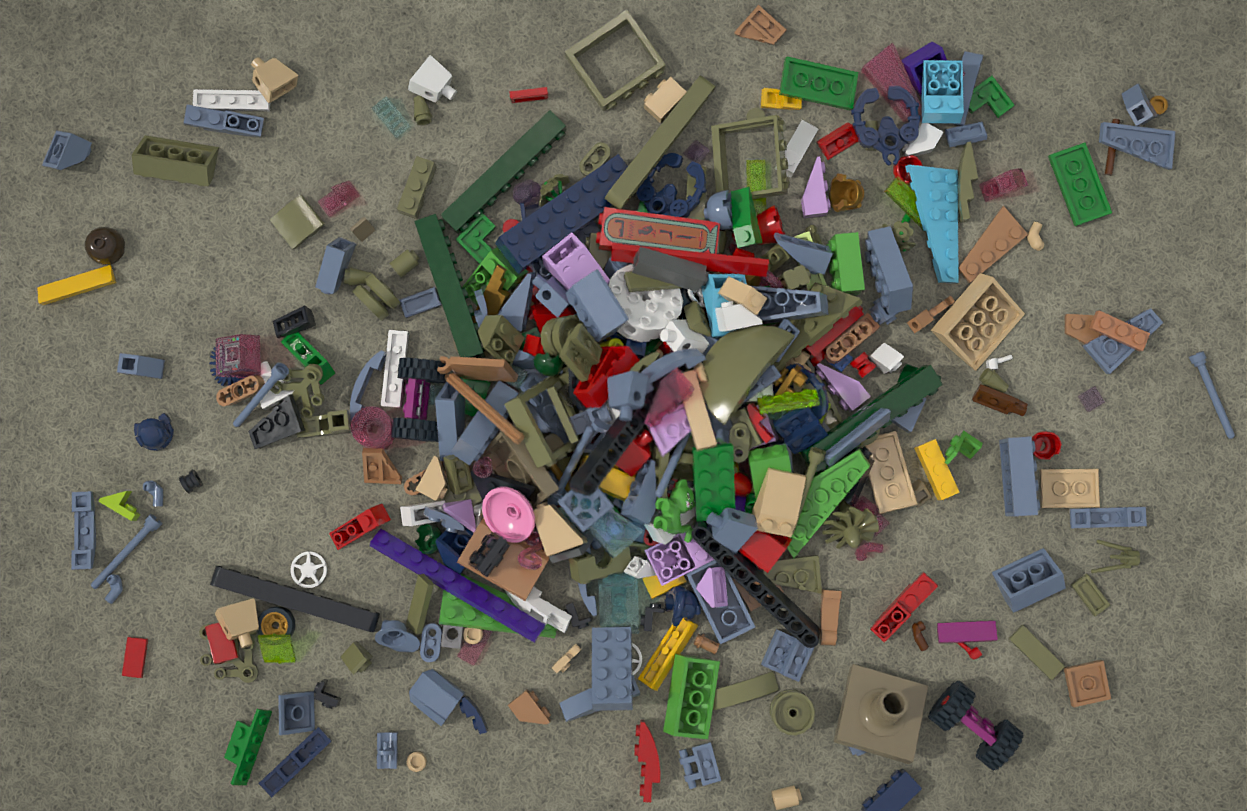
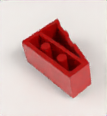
(612, 362)

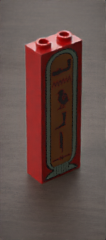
(656, 231)

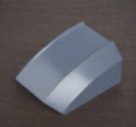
(435, 695)

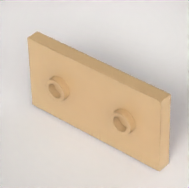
(890, 475)

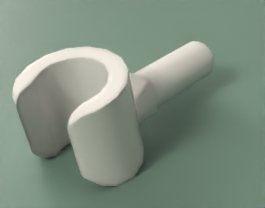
(993, 363)
(478, 513)

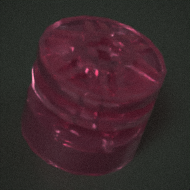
(363, 424)

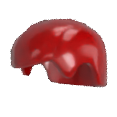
(900, 170)
(1052, 445)

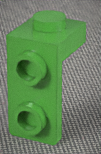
(964, 444)

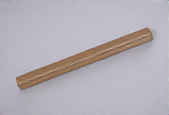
(485, 408)

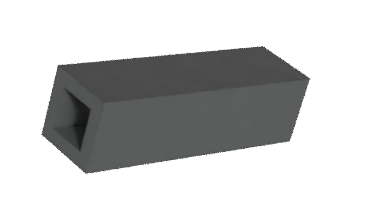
(669, 269)

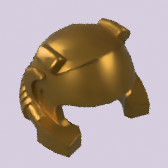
(845, 193)

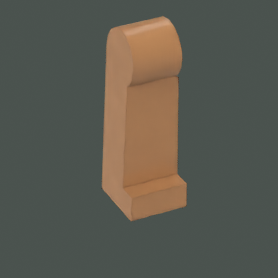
(829, 616)

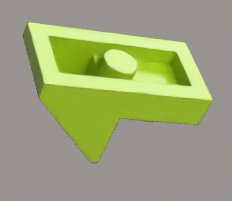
(116, 503)

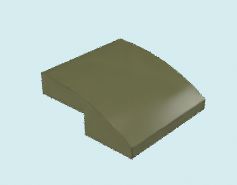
(297, 222)
(581, 352)

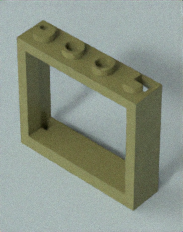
(598, 36)
(720, 156)
(528, 427)

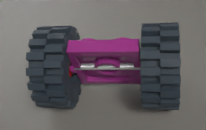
(415, 424)
(998, 741)

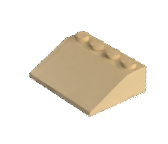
(978, 321)

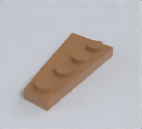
(996, 241)

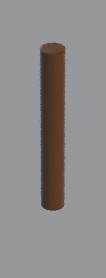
(1111, 155)

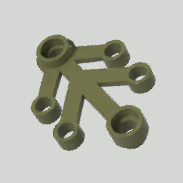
(301, 388)
(242, 666)

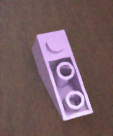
(814, 197)
(847, 389)

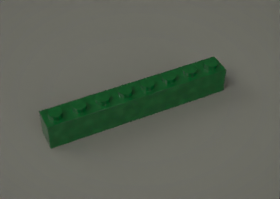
(504, 172)
(449, 287)
(897, 399)

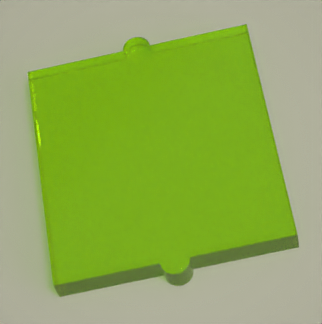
(277, 648)

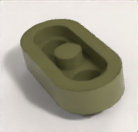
(594, 159)
(740, 442)

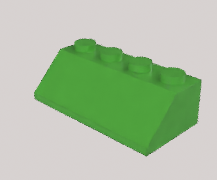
(691, 696)

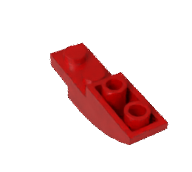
(903, 606)
(647, 753)

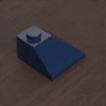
(451, 547)

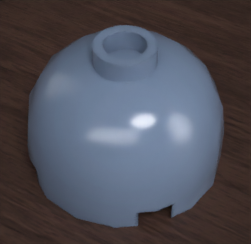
(720, 209)

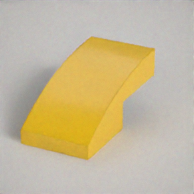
(771, 99)

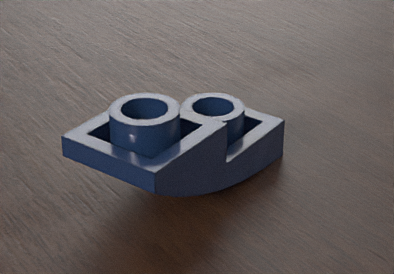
(470, 709)

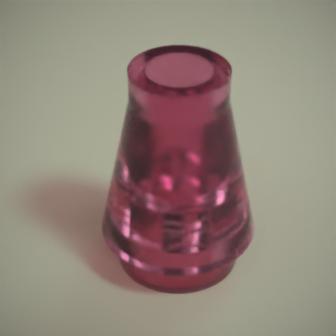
(481, 470)

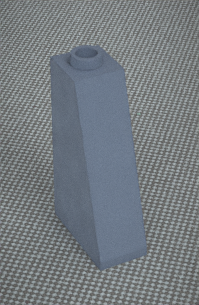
(450, 418)

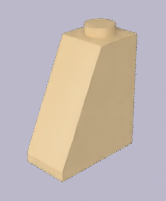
(556, 530)

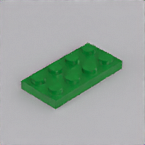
(818, 83)
(1080, 184)
(713, 480)

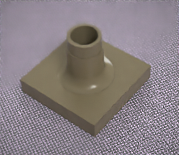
(516, 463)
(867, 724)

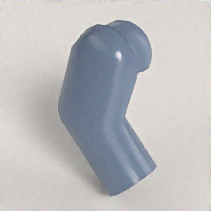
(155, 490)
(116, 588)

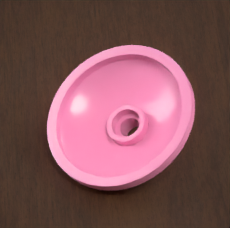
(508, 514)

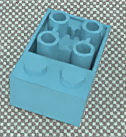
(942, 92)
(713, 299)

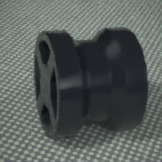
(190, 481)

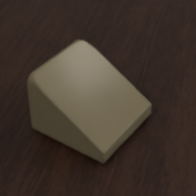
(362, 229)
(921, 492)

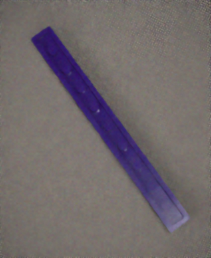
(458, 585)

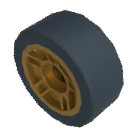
(276, 614)

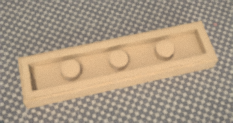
(698, 416)

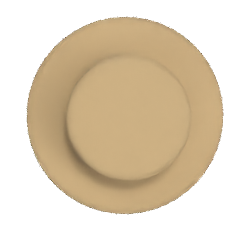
(786, 797)

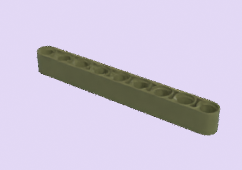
(660, 143)

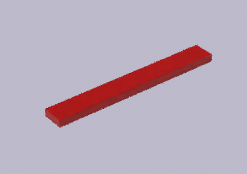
(713, 262)

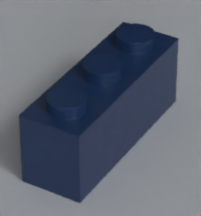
(894, 794)

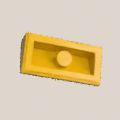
(655, 588)

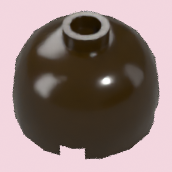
(104, 245)

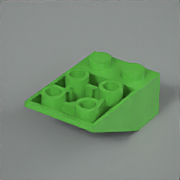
(485, 270)

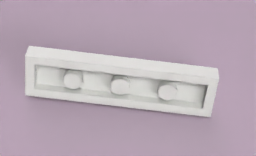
(230, 100)
(393, 386)

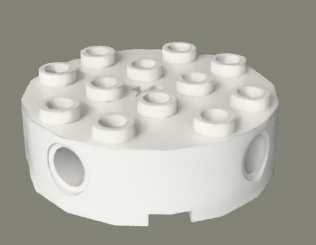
(647, 310)

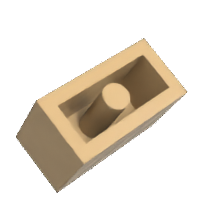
(664, 99)

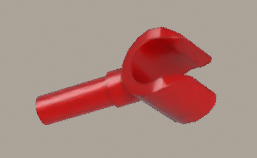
(974, 653)

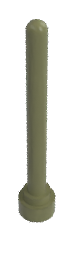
(816, 456)

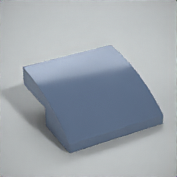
(788, 663)

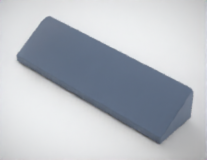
(857, 436)

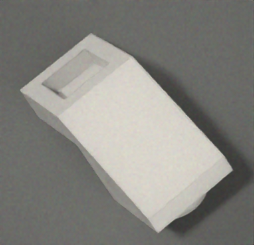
(639, 568)

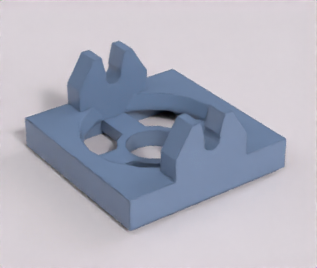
(584, 524)

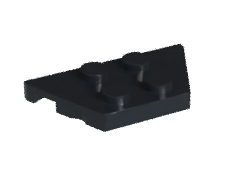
(493, 481)

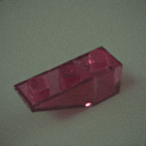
(670, 393)

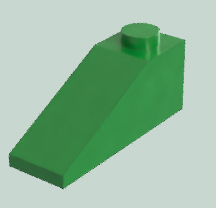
(744, 219)
(307, 355)

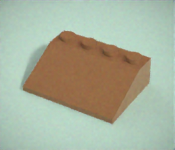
(509, 573)

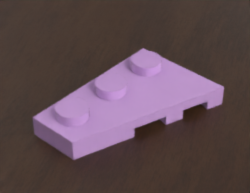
(671, 430)

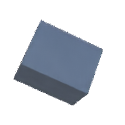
(296, 712)

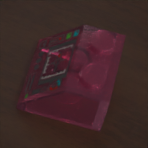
(238, 356)

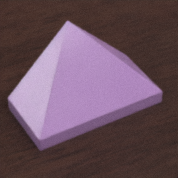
(462, 512)
(713, 587)

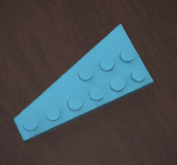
(938, 211)

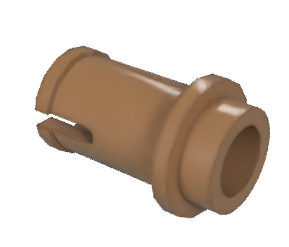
(706, 643)

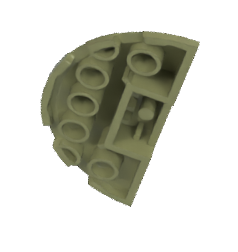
(737, 364)

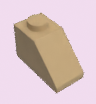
(742, 294)
(433, 481)

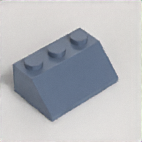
(597, 306)
(1029, 580)

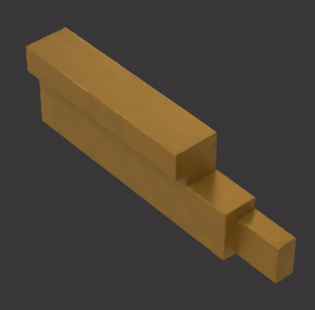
(493, 294)

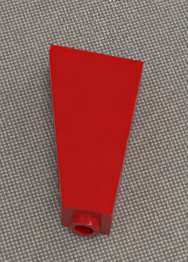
(838, 328)

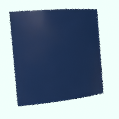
(800, 429)

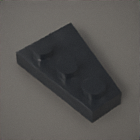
(278, 425)

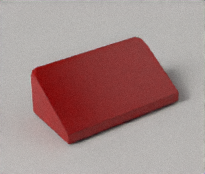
(838, 140)
(221, 648)

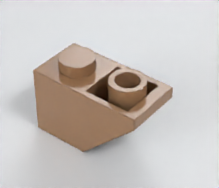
(528, 710)

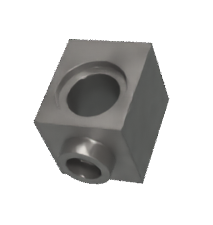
(449, 642)

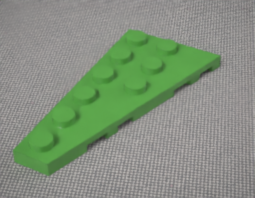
(825, 494)
(459, 613)

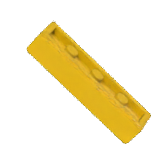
(76, 285)
(665, 660)

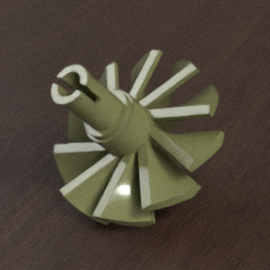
(852, 526)

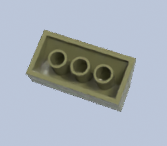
(175, 160)

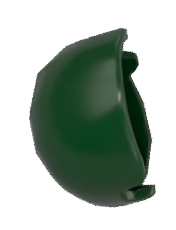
(548, 366)
(429, 546)

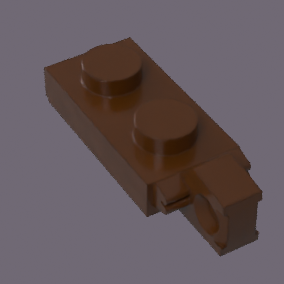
(999, 401)

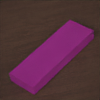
(967, 632)

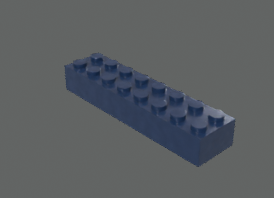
(561, 216)

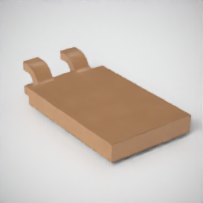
(478, 369)

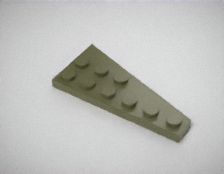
(814, 328)

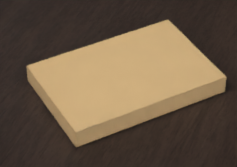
(1069, 488)

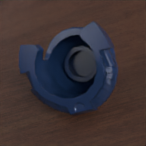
(154, 433)
(684, 602)

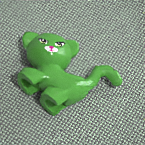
(680, 502)

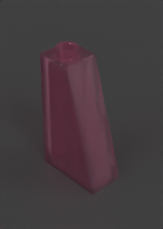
(888, 70)

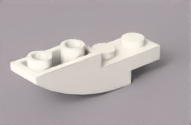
(542, 610)

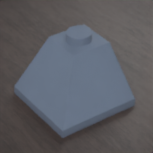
(66, 151)

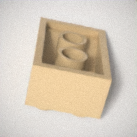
(779, 502)

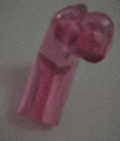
(866, 548)

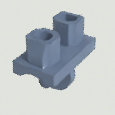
(387, 750)

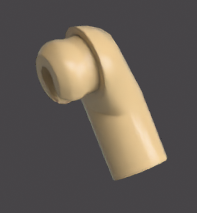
(1034, 238)

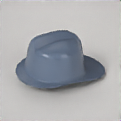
(395, 636)

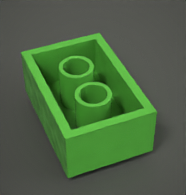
(846, 263)

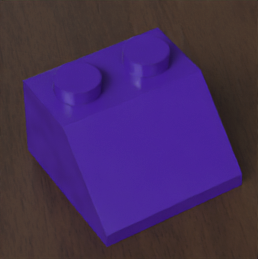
(914, 63)

